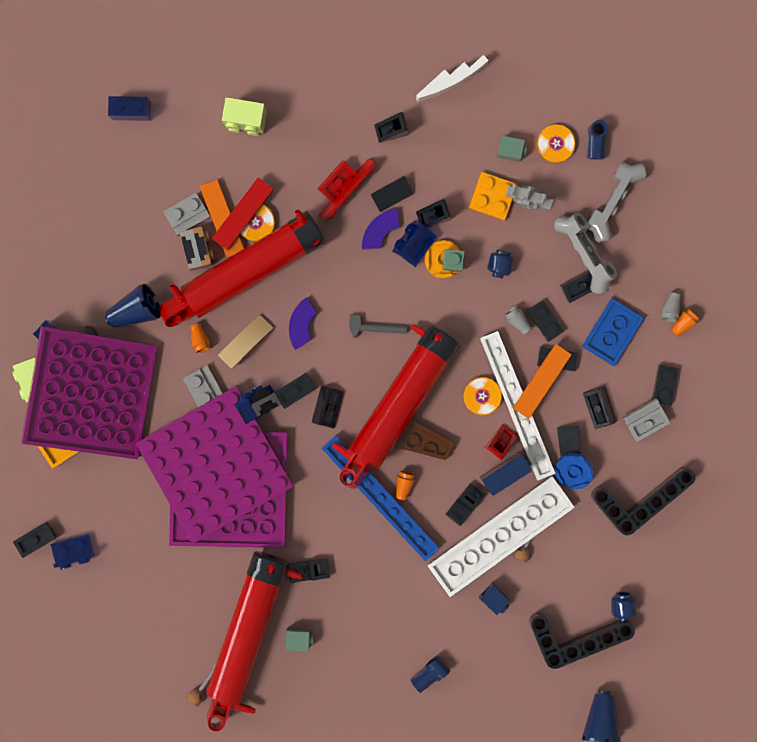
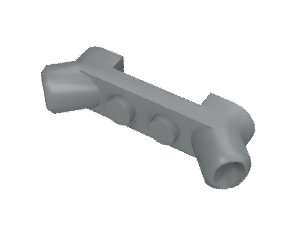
(624, 175)
(601, 271)

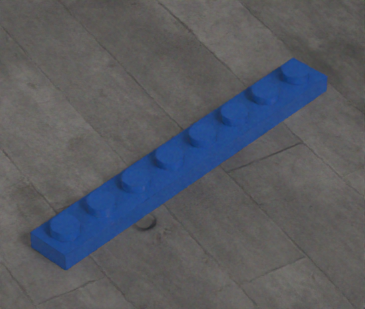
(387, 506)

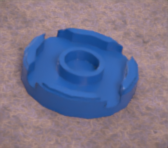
(574, 470)

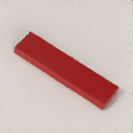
(242, 213)

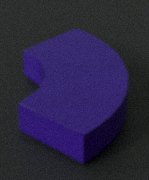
(379, 228)
(300, 323)

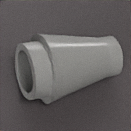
(671, 308)
(517, 318)

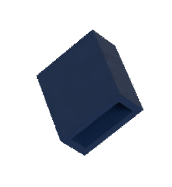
(506, 473)

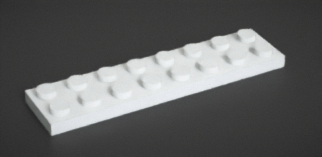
(500, 536)

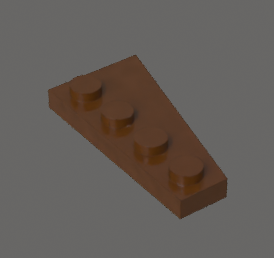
(424, 441)

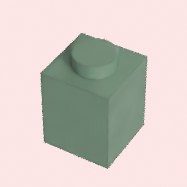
(511, 149)
(453, 260)
(298, 639)

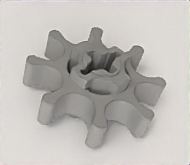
(529, 197)

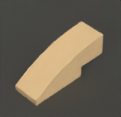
(245, 341)

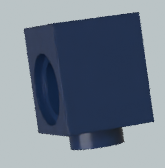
(494, 599)

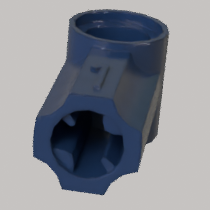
(596, 142)
(434, 671)

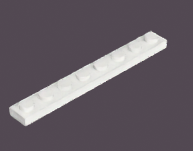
(511, 392)

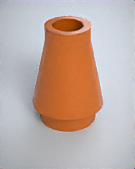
(685, 322)
(199, 339)
(404, 484)

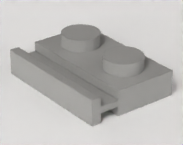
(187, 214)
(203, 385)
(646, 420)

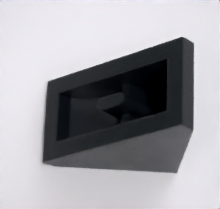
(391, 128)
(434, 214)

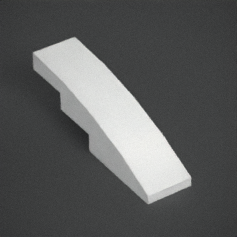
(446, 82)

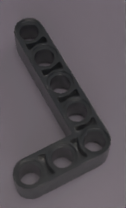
(644, 503)
(578, 642)

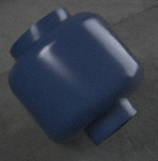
(500, 263)
(623, 606)

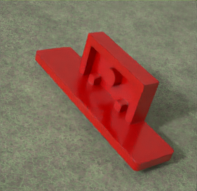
(341, 184)

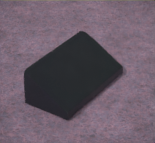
(391, 194)
(327, 407)
(599, 407)
(568, 440)

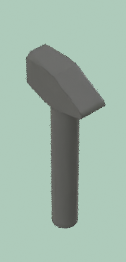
(356, 326)

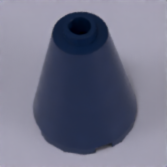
(134, 308)
(602, 719)

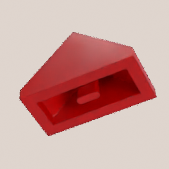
(501, 442)

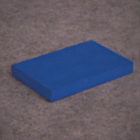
(612, 332)

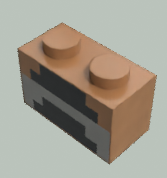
(196, 248)

